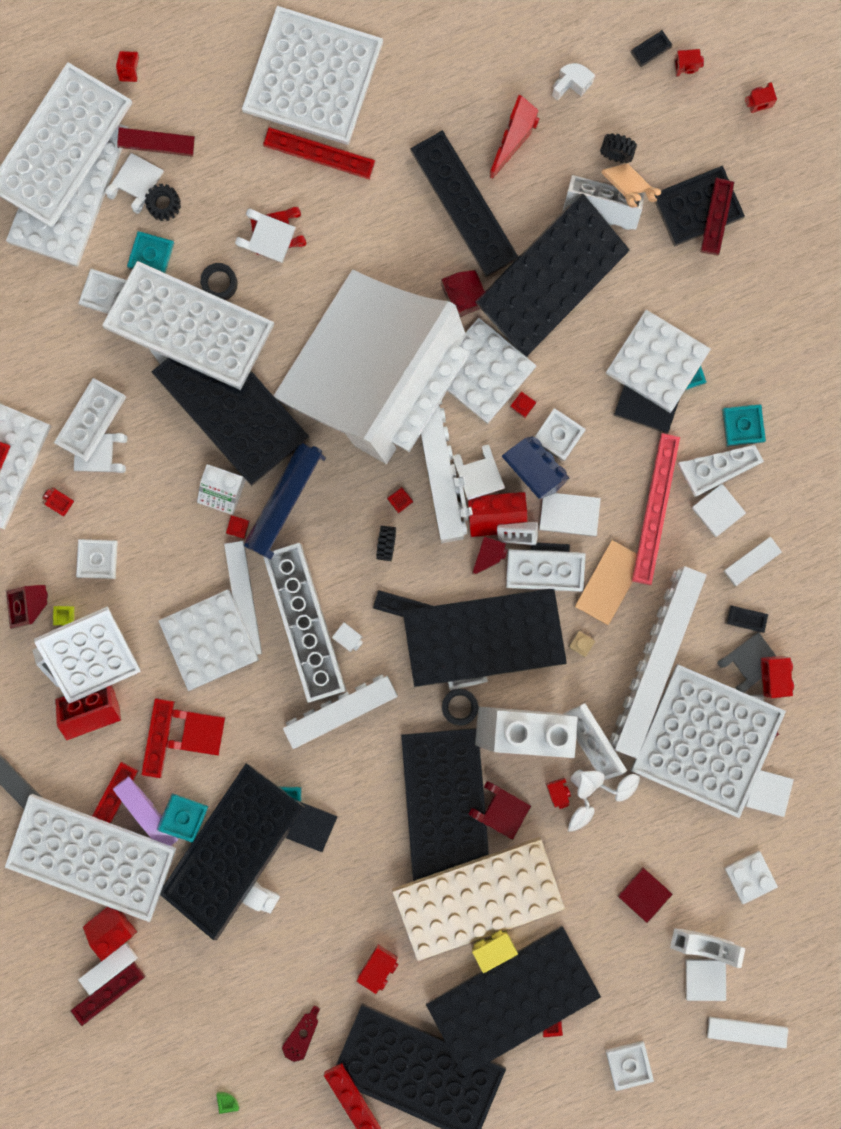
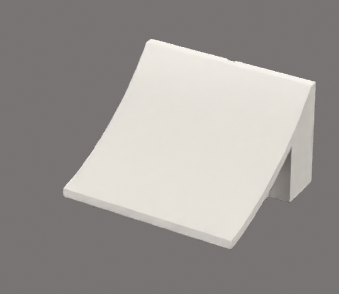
(377, 365)

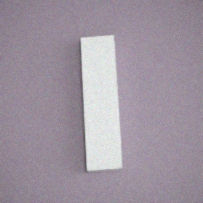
(747, 1032)

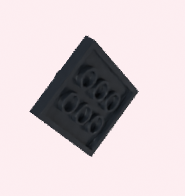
(687, 204)

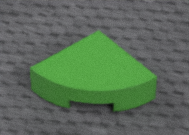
(226, 1103)

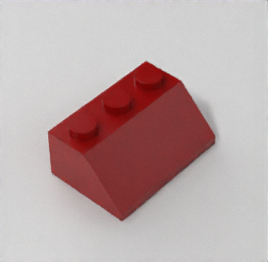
(496, 510)
(87, 713)

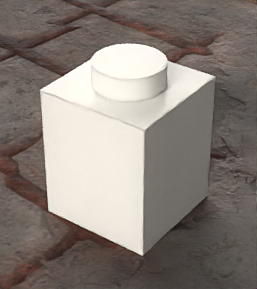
(348, 637)

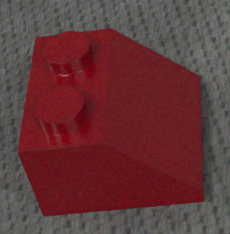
(463, 290)

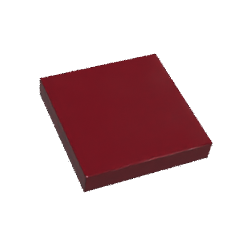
(645, 895)

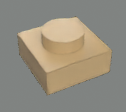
(581, 644)

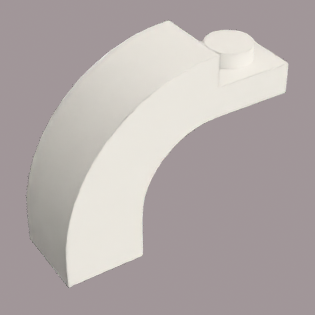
(708, 946)

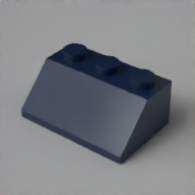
(536, 467)

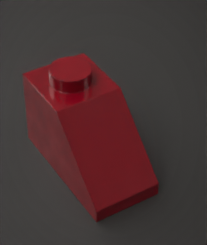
(489, 555)

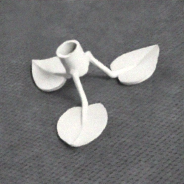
(587, 783)

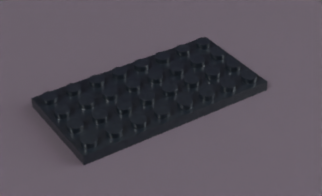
(552, 275)
(242, 423)
(484, 637)
(441, 790)
(231, 851)
(513, 1001)
(416, 1072)

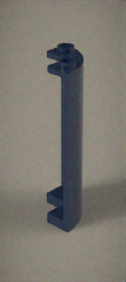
(283, 499)

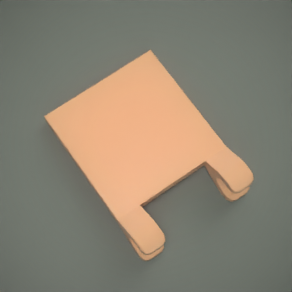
(630, 184)

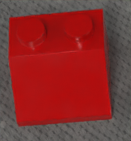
(108, 932)

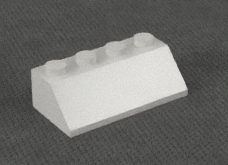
(607, 201)

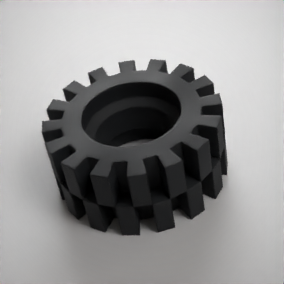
(618, 148)
(157, 192)
(386, 543)

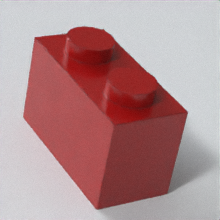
(777, 676)
(377, 969)

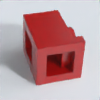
(688, 61)
(761, 98)
(559, 793)

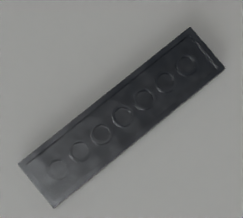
(464, 203)

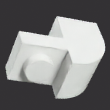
(573, 76)
(261, 899)

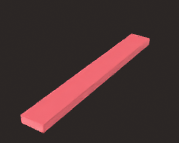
(655, 509)

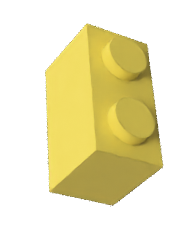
(494, 950)

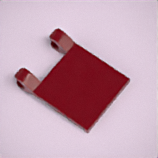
(504, 812)

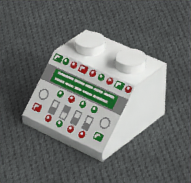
(220, 489)

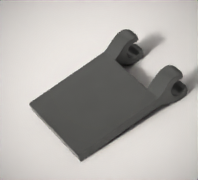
(748, 660)

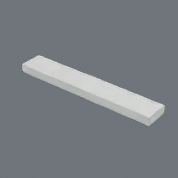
(242, 590)

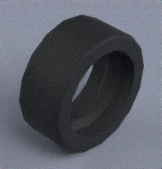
(215, 267)
(457, 721)

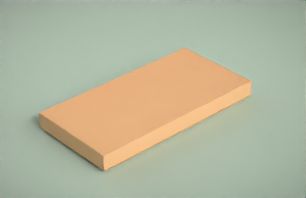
(608, 583)

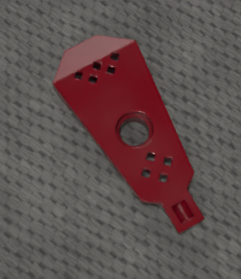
(299, 1042)

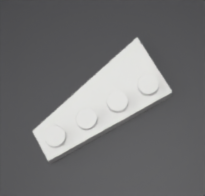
(718, 468)

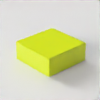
(63, 615)

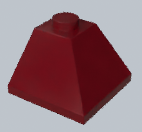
(25, 604)

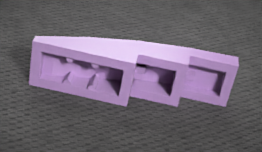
(142, 810)

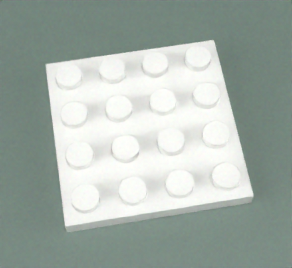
(658, 361)
(490, 371)
(208, 640)
(87, 655)

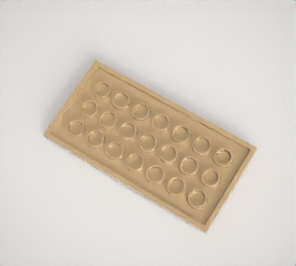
(478, 898)

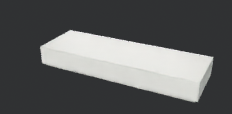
(752, 561)
(108, 968)

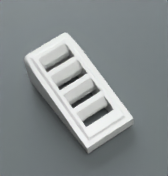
(529, 531)

